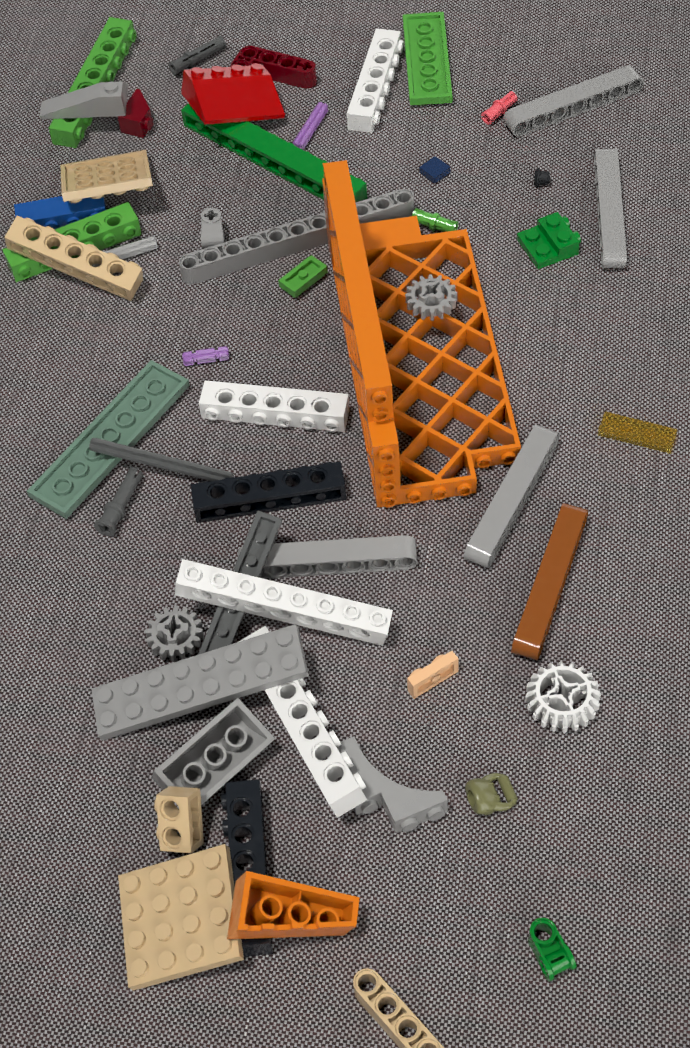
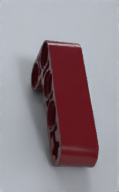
(281, 66)

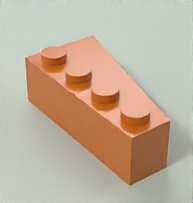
(284, 908)

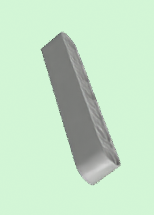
(573, 101)
(610, 208)
(511, 496)
(340, 556)

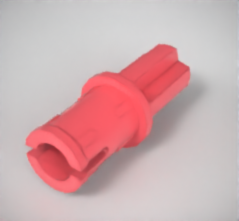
(499, 108)

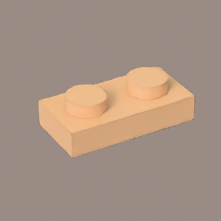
(433, 674)

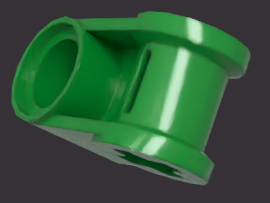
(553, 953)

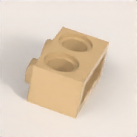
(185, 820)

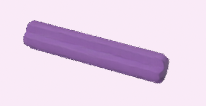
(310, 125)

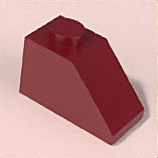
(137, 117)

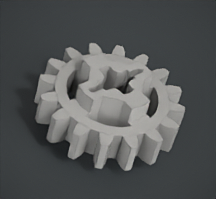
(431, 297)
(174, 633)

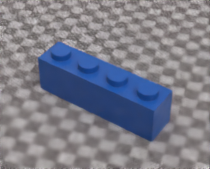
(57, 213)

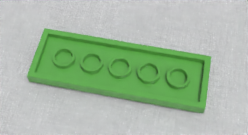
(427, 58)

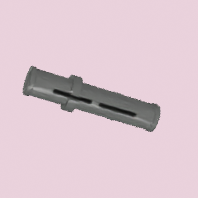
(190, 59)

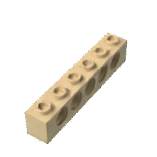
(19, 241)

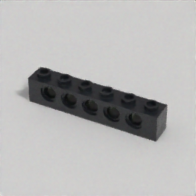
(248, 493)
(239, 797)

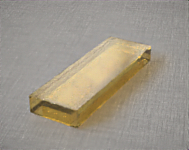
(637, 432)

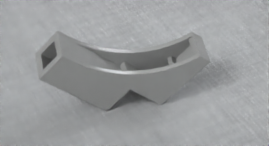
(402, 804)

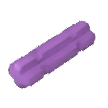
(205, 356)

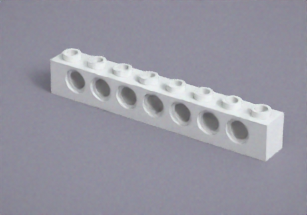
(283, 602)
(340, 795)

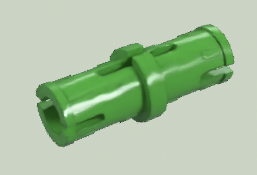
(435, 221)

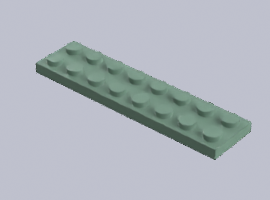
(121, 422)

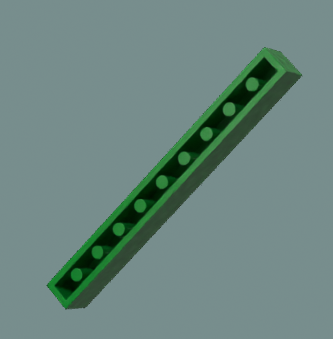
(269, 153)

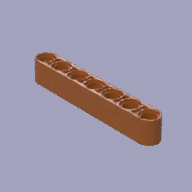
(549, 582)

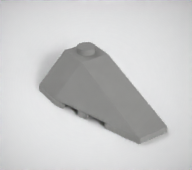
(97, 100)

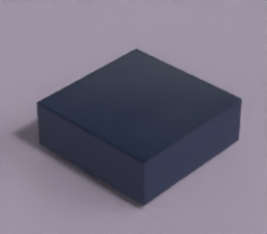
(434, 169)

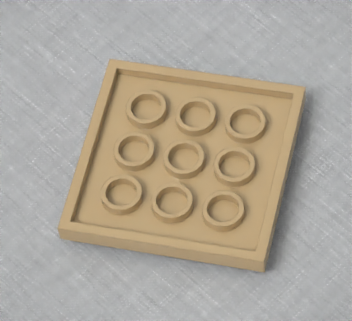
(105, 176)
(178, 917)

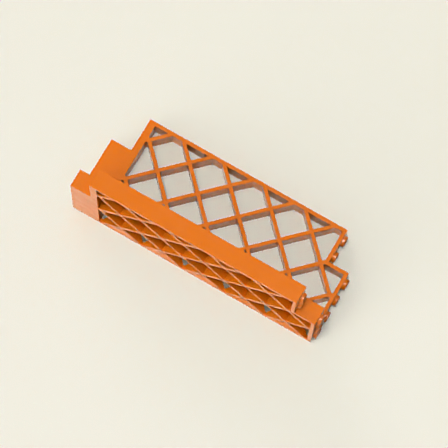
(396, 245)

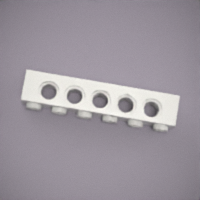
(374, 81)
(274, 406)

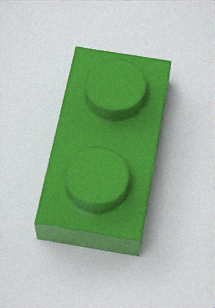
(303, 276)

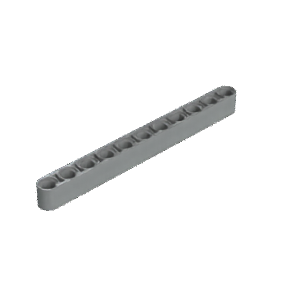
(285, 239)

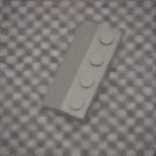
(215, 752)

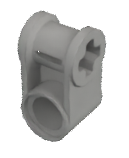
(211, 228)

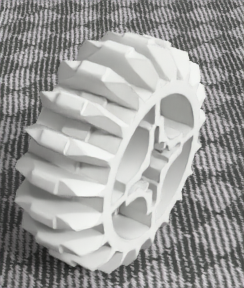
(567, 684)

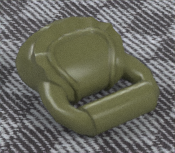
(483, 795)

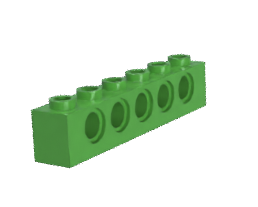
(99, 230)

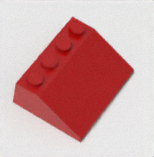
(232, 94)

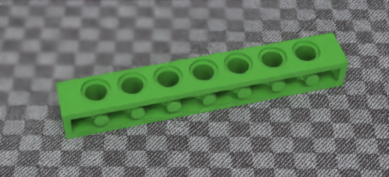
(99, 67)

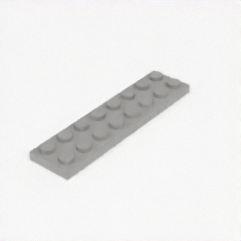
(199, 682)

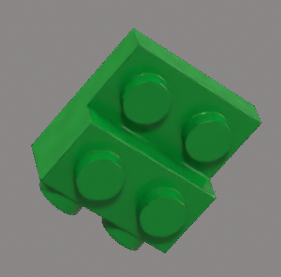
(549, 241)

